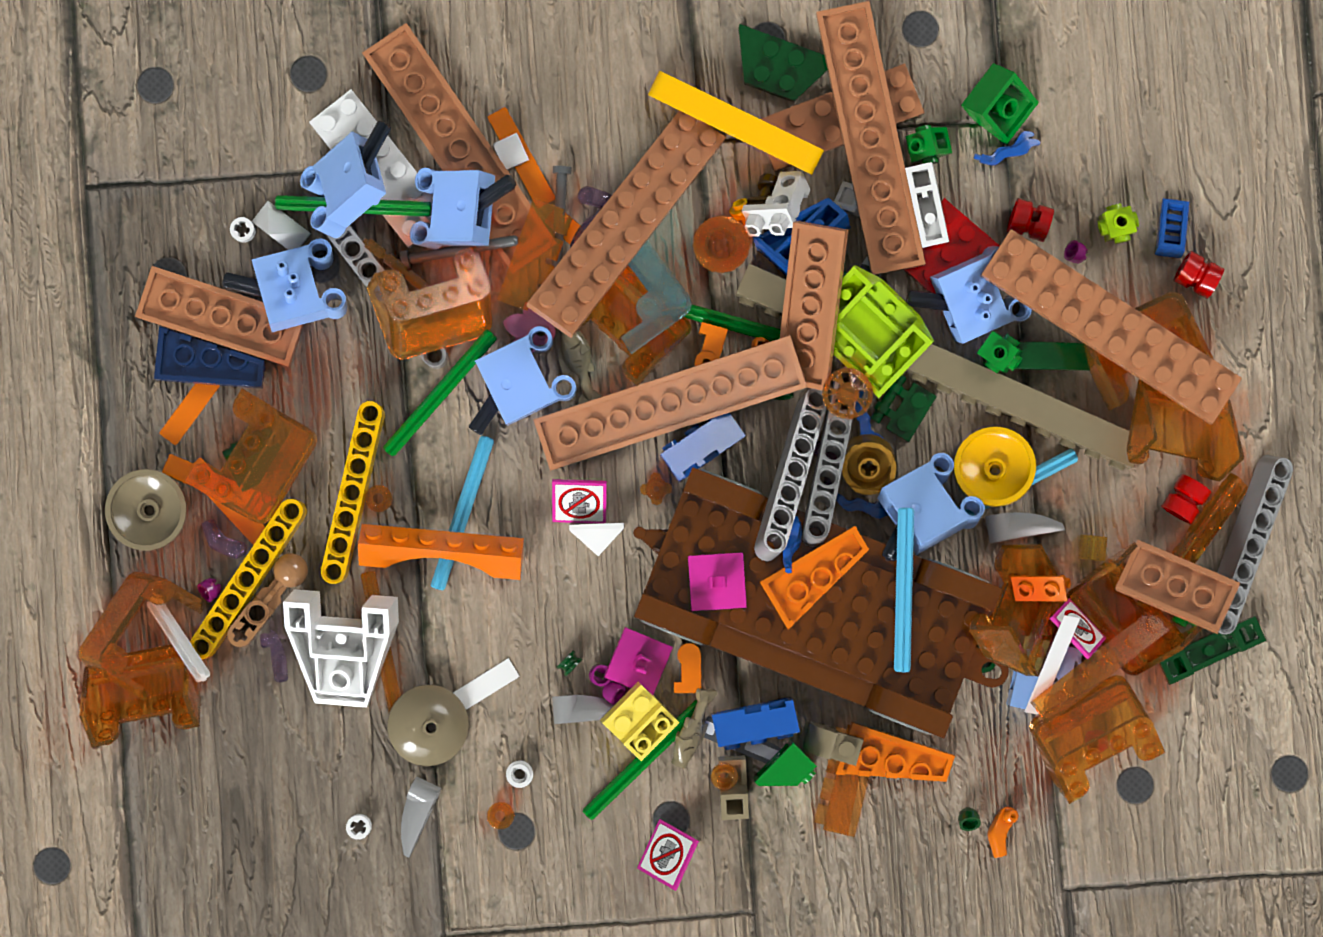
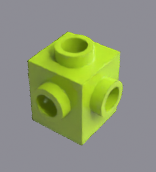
(1111, 230)

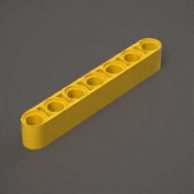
(735, 122)
(356, 506)
(259, 572)

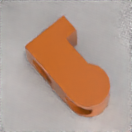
(712, 344)
(690, 660)

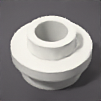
(510, 774)

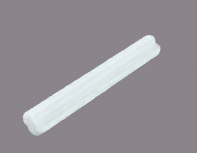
(179, 641)

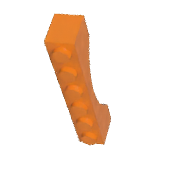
(389, 545)

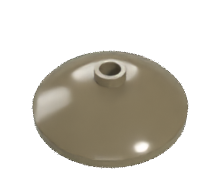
(127, 509)
(414, 711)

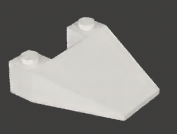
(340, 654)

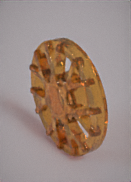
(847, 393)

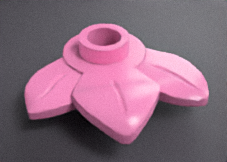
(521, 324)

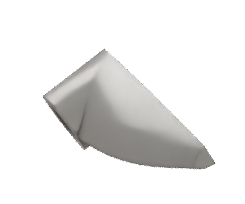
(1019, 525)
(579, 708)
(416, 812)

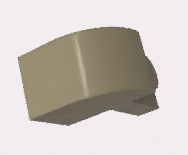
(832, 744)
(735, 800)

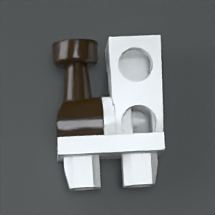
(778, 210)

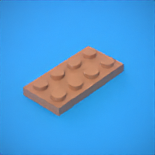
(1177, 586)

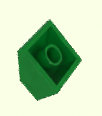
(1000, 103)
(786, 768)

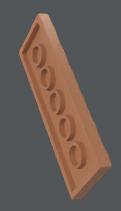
(818, 120)
(814, 296)
(215, 316)

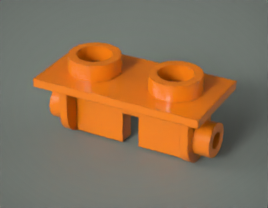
(1040, 588)

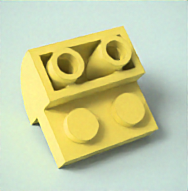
(639, 721)

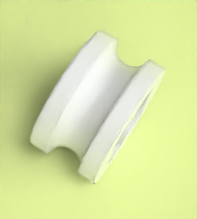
(248, 237)
(356, 818)

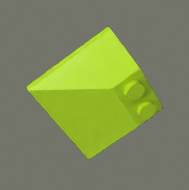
(877, 330)

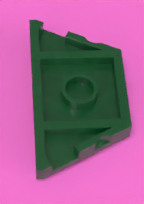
(778, 65)

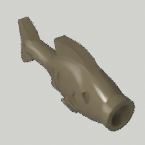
(576, 358)
(693, 730)

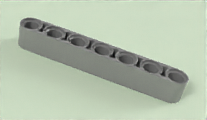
(358, 264)
(827, 468)
(784, 481)
(1253, 530)

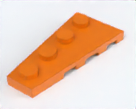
(813, 575)
(895, 757)

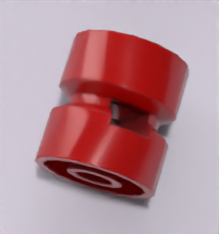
(1021, 219)
(1198, 274)
(1185, 500)

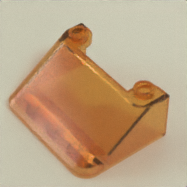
(1171, 429)

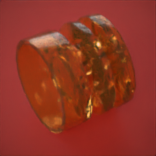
(737, 244)

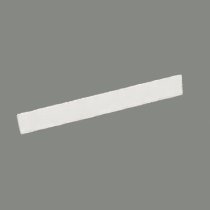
(1054, 659)
(484, 685)

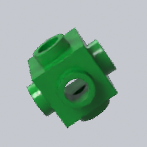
(928, 144)
(991, 352)

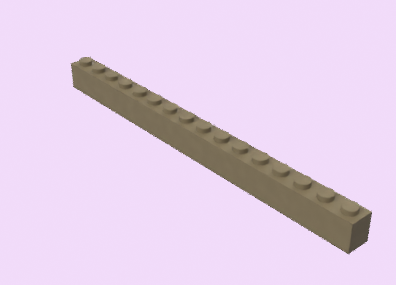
(979, 385)

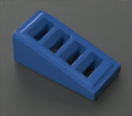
(1172, 245)

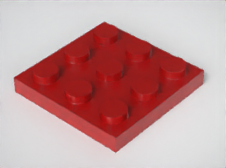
(964, 243)

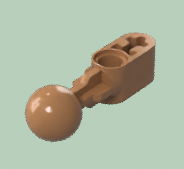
(289, 572)

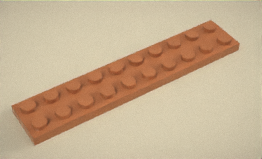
(444, 123)
(870, 138)
(625, 223)
(1111, 327)
(670, 402)

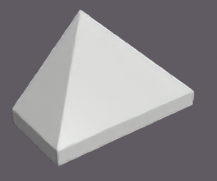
(280, 227)
(597, 536)

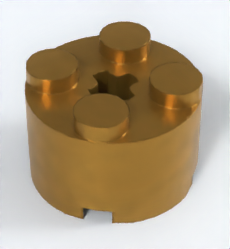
(879, 474)

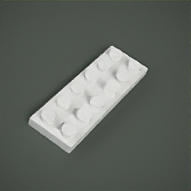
(397, 173)

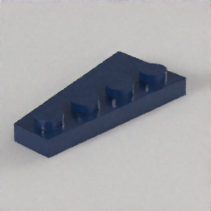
(200, 362)

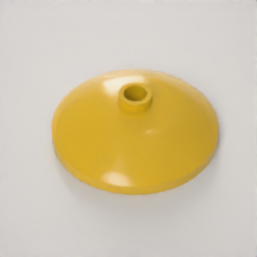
(995, 449)

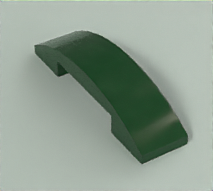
(1051, 356)
(1212, 649)

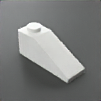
(927, 204)

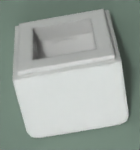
(511, 151)
(846, 200)

